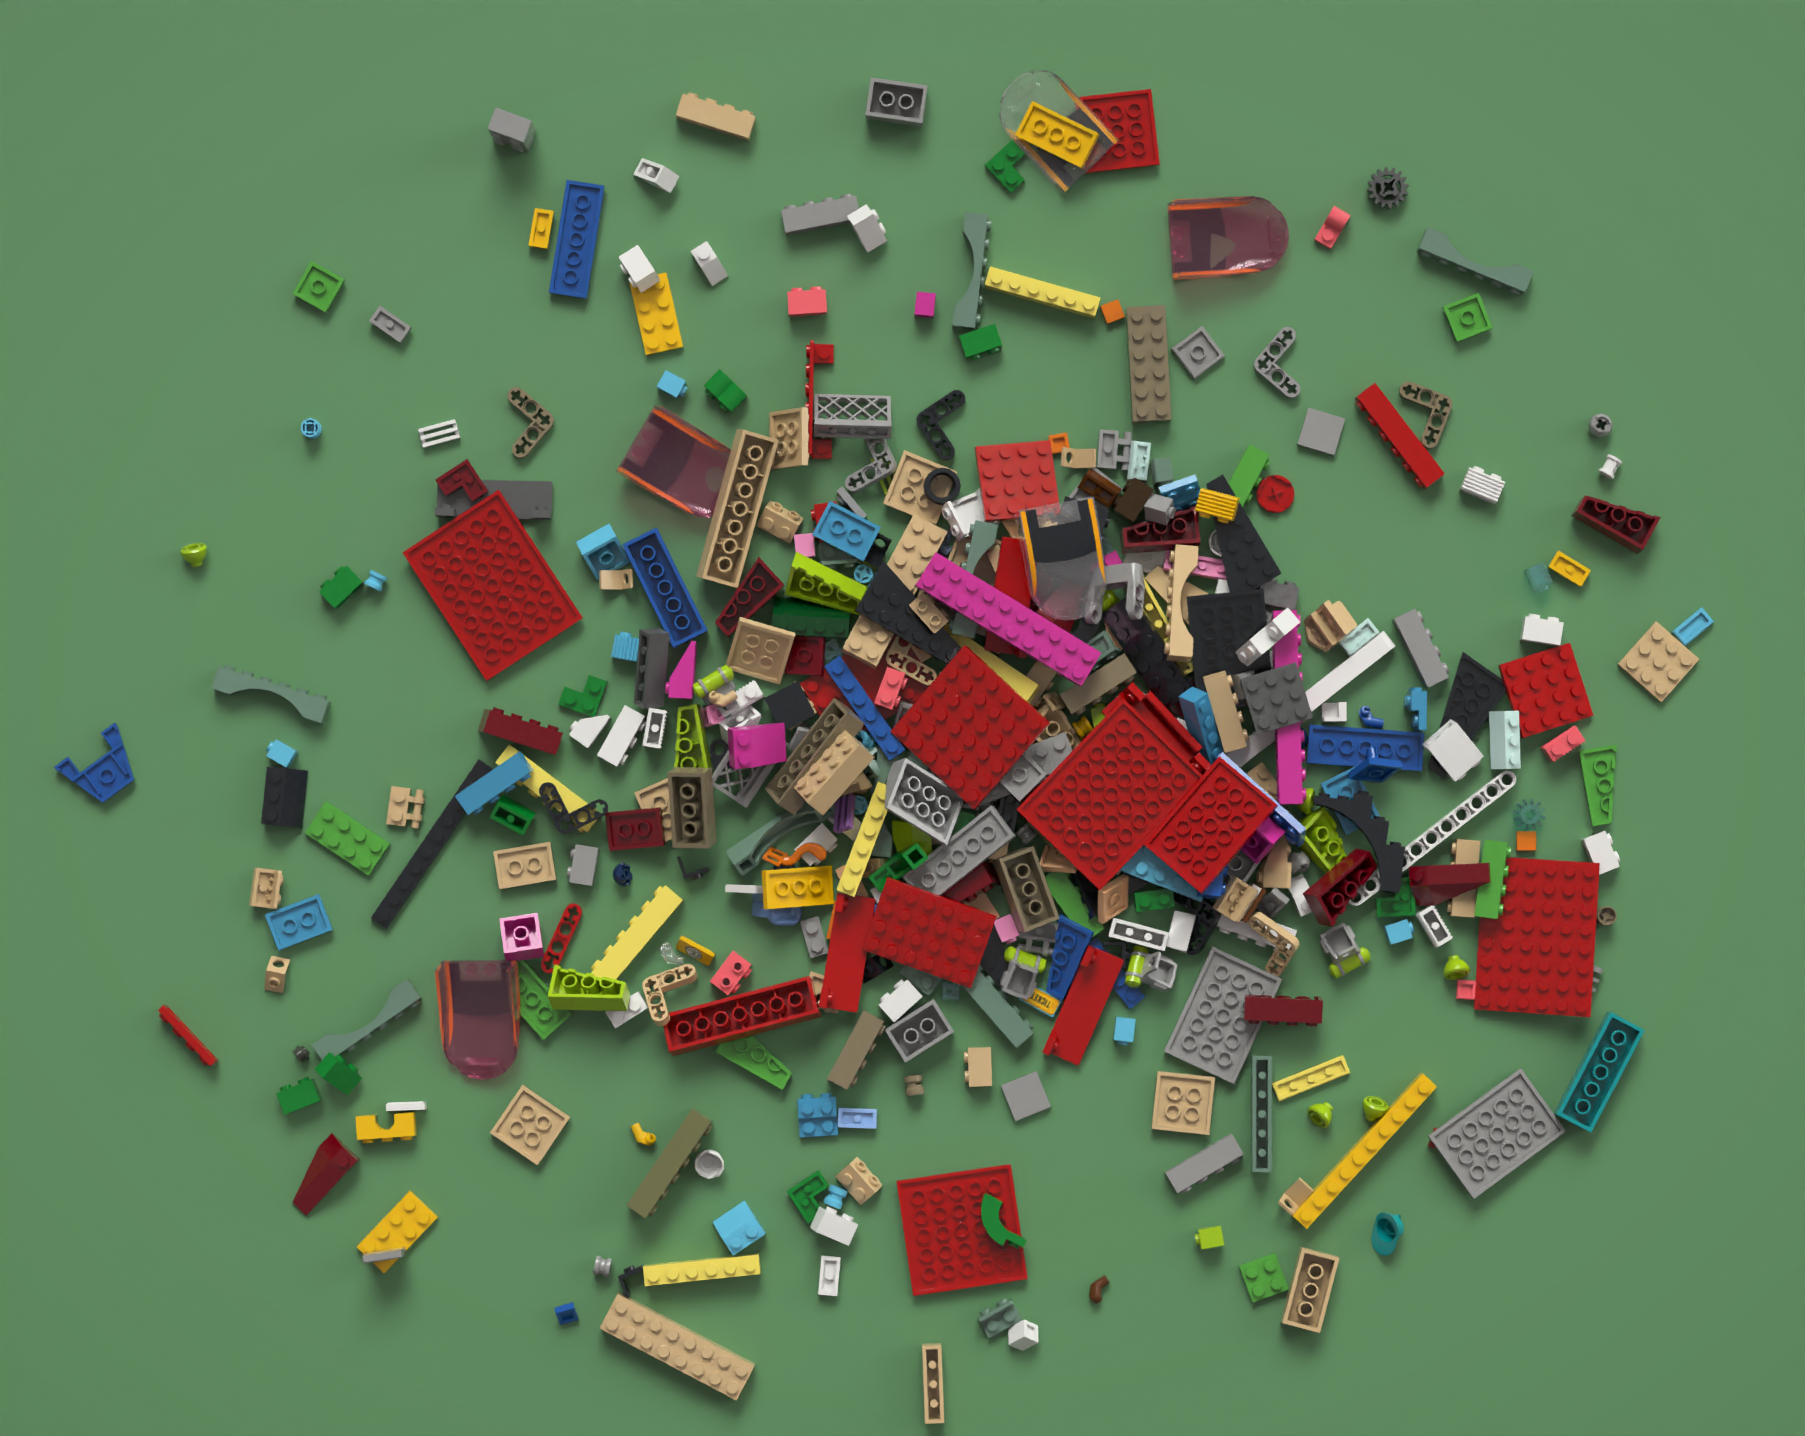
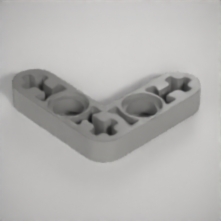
(1272, 367)
(878, 466)

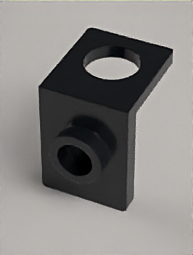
(876, 552)
(694, 875)
(1124, 952)
(874, 968)
(627, 1272)

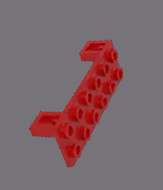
(818, 355)
(1013, 582)
(1134, 697)
(845, 954)
(1083, 1005)

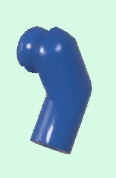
(1368, 719)

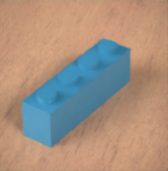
(1201, 722)
(494, 783)

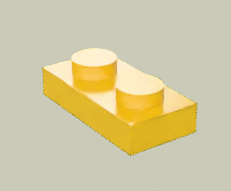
(541, 228)
(1569, 568)

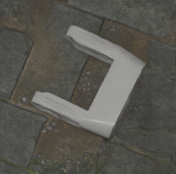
(1123, 576)

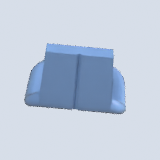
(778, 916)

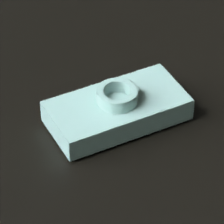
(1139, 460)
(1359, 637)

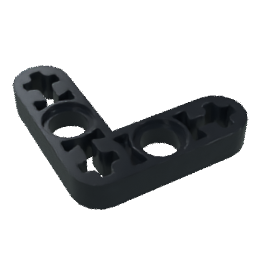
(935, 418)
(565, 815)
(1203, 919)

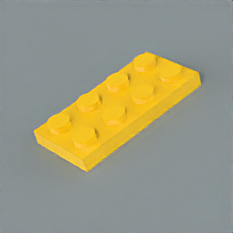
(1057, 134)
(657, 317)
(797, 887)
(398, 1228)

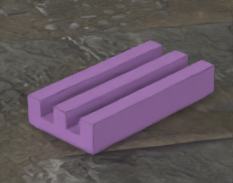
(844, 814)

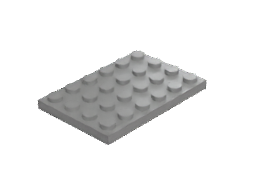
(1212, 1023)
(1496, 1133)

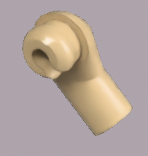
(720, 699)

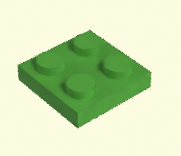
(318, 286)
(1467, 317)
(1263, 1277)

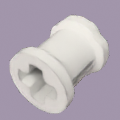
(1610, 466)

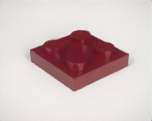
(806, 656)

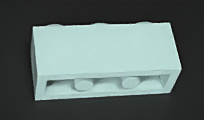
(1504, 739)

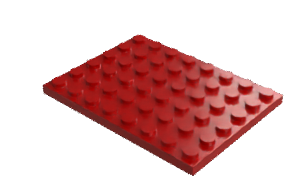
(492, 585)
(1110, 794)
(1544, 942)

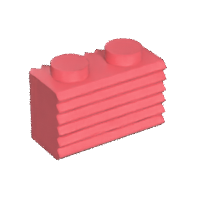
(1563, 744)

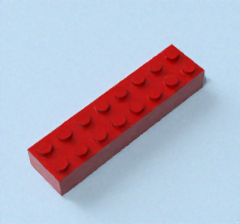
(741, 1016)

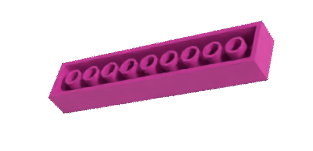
(1008, 619)
(1289, 738)

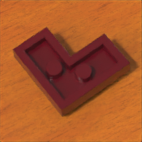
(462, 476)

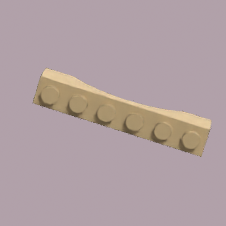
(1180, 642)

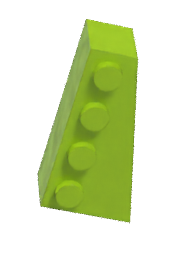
(823, 585)
(691, 739)
(586, 992)

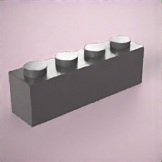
(651, 668)

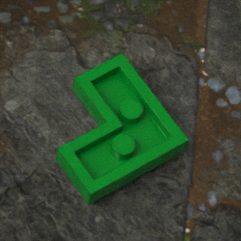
(1002, 166)
(588, 700)
(1399, 905)
(804, 1193)

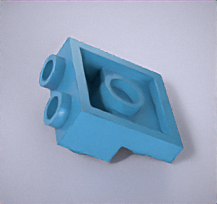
(1183, 492)
(1416, 702)
(817, 1115)

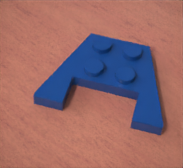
(105, 775)

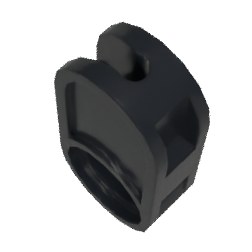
(716, 759)

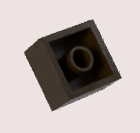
(1131, 503)

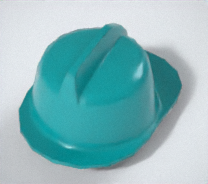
(1386, 1232)

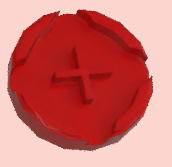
(1275, 494)

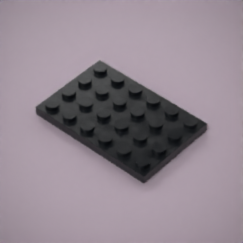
(1220, 627)

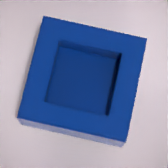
(566, 1313)

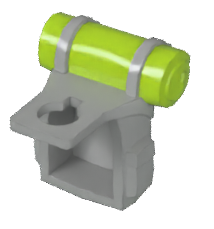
(717, 681)
(1343, 950)
(1150, 969)
(1021, 972)

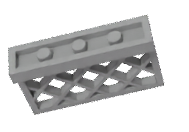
(852, 427)
(751, 783)

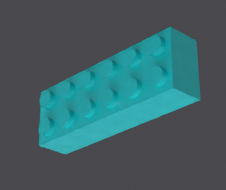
(1599, 1071)

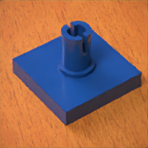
(1374, 768)

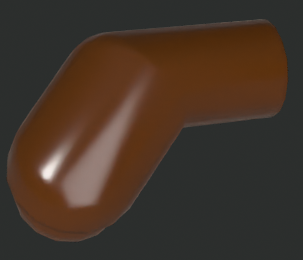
(1095, 1289)

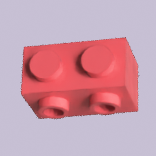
(807, 302)
(889, 689)
(731, 973)

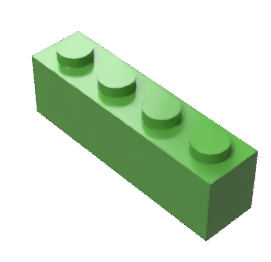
(1247, 473)
(1490, 895)
(1069, 900)

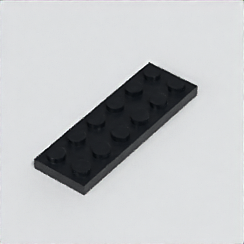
(1147, 654)

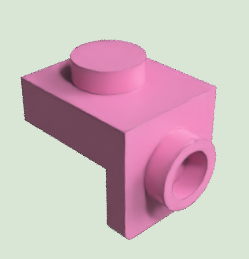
(711, 715)

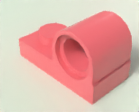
(1332, 227)

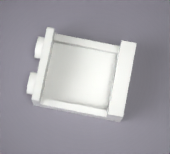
(963, 513)
(1453, 750)

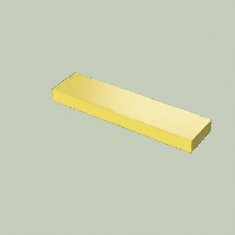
(1310, 1078)

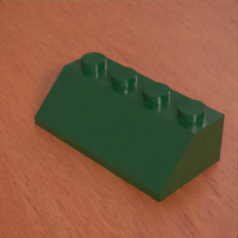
(810, 618)

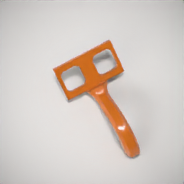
(785, 860)

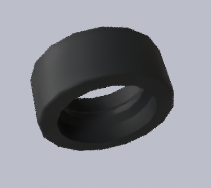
(927, 485)

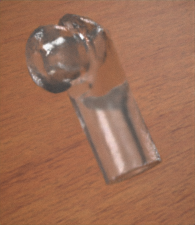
(669, 955)

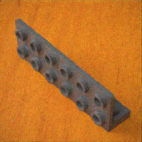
(526, 498)

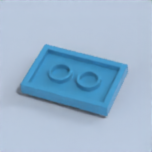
(846, 531)
(1343, 786)
(298, 922)

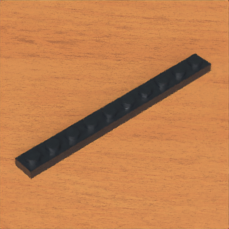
(426, 852)

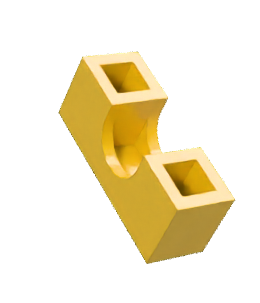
(369, 1129)

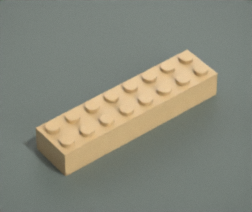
(737, 508)
(909, 560)
(677, 1346)

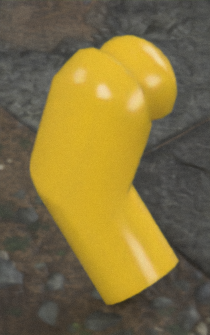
(643, 1137)

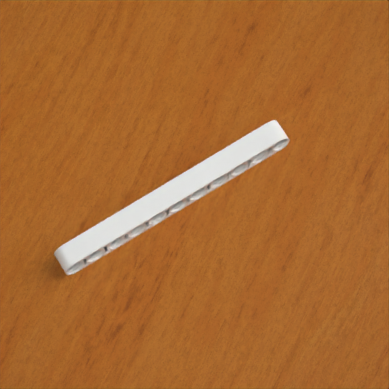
(1321, 691)
(1439, 834)

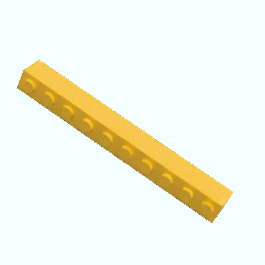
(1364, 1150)

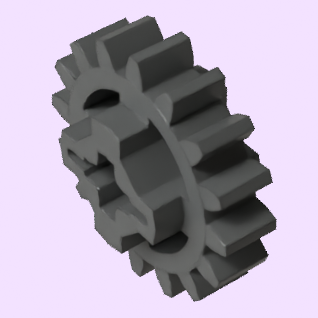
(1394, 193)

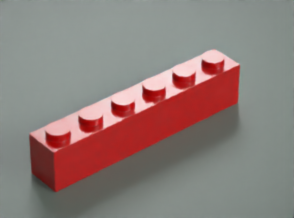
(1399, 436)

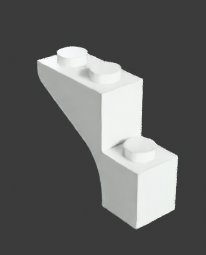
(1267, 637)

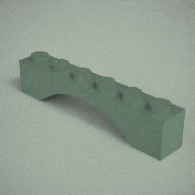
(1438, 246)
(965, 311)
(982, 539)
(232, 683)
(884, 841)
(750, 850)
(400, 998)

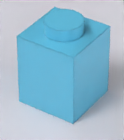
(672, 385)
(281, 753)
(1398, 931)
(1124, 1030)

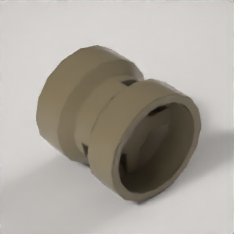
(1608, 913)
(913, 1085)

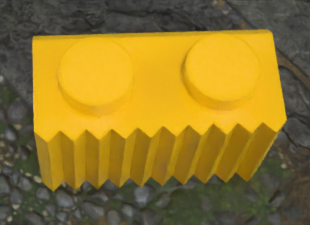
(1217, 504)

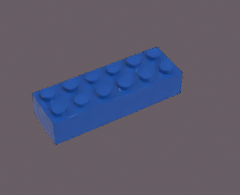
(665, 588)

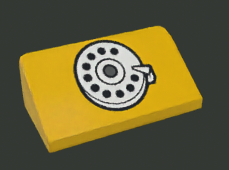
(695, 950)

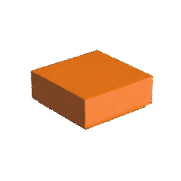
(1112, 311)
(1058, 441)
(1525, 840)

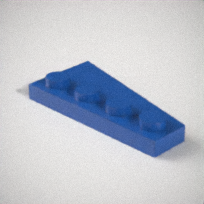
(1067, 955)

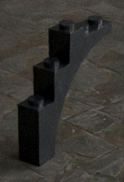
(1358, 811)

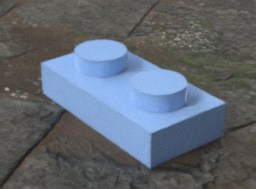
(857, 1118)

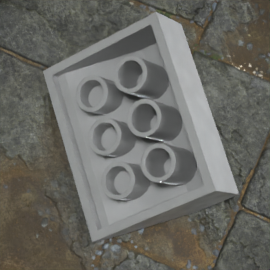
(922, 800)

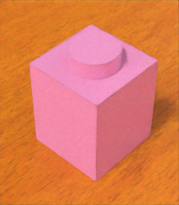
(805, 545)
(1006, 929)

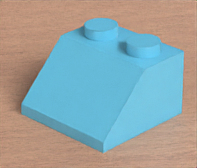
(603, 550)
(739, 1227)

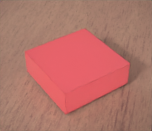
(1465, 989)

